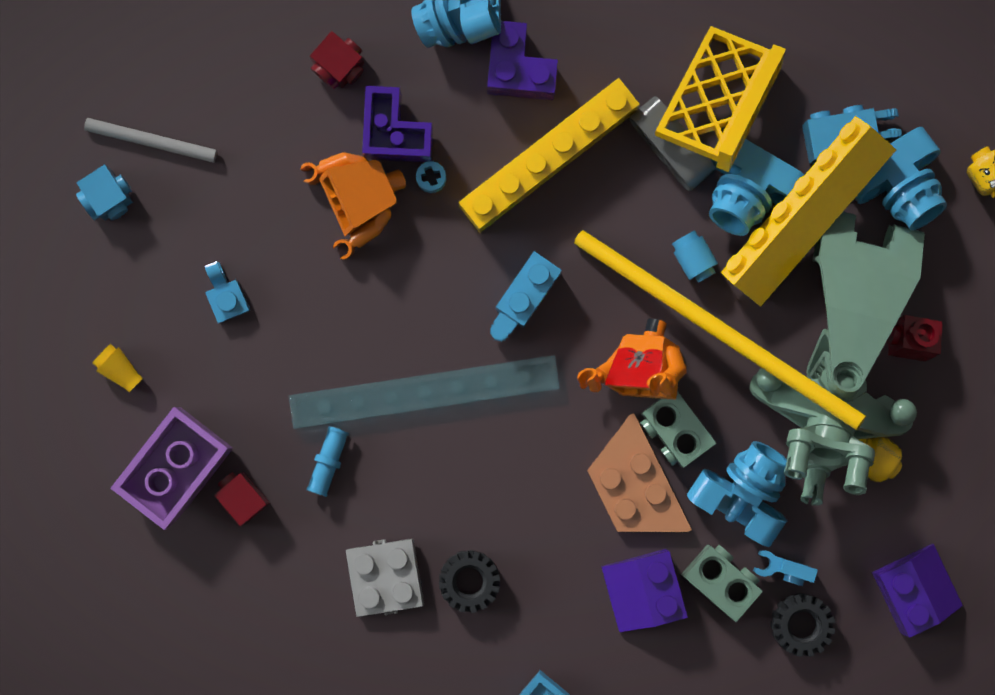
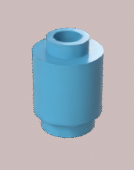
(695, 256)

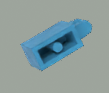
(825, 128)
(524, 295)

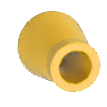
(117, 368)

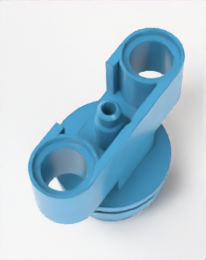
(456, 21)
(750, 189)
(912, 193)
(756, 477)

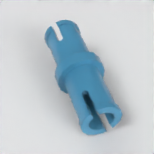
(327, 461)

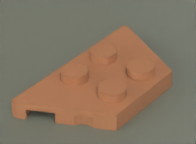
(635, 484)

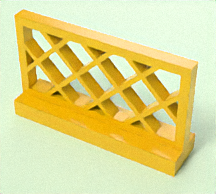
(743, 114)

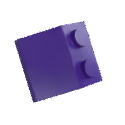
(644, 591)
(917, 591)

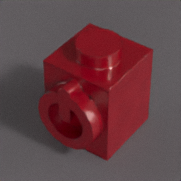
(337, 61)
(915, 338)

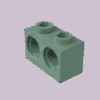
(684, 423)
(717, 587)

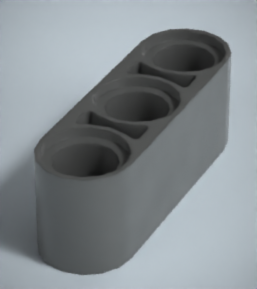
(684, 164)

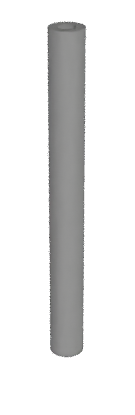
(150, 140)

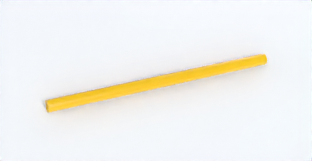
(721, 330)

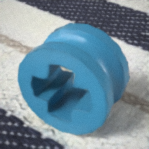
(437, 168)

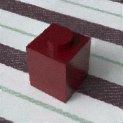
(241, 497)

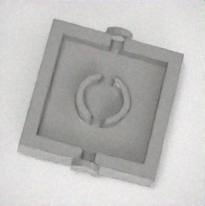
(385, 577)

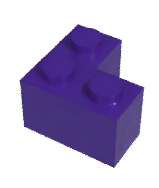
(513, 72)
(386, 135)

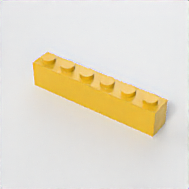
(549, 155)
(808, 210)

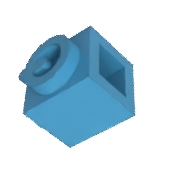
(104, 194)

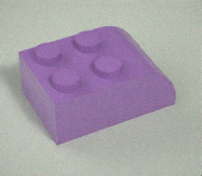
(171, 468)

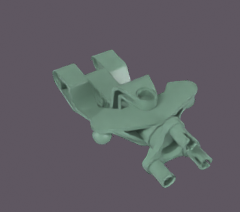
(863, 301)

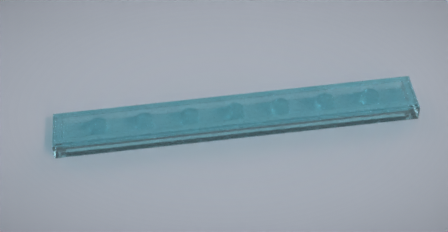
(424, 392)

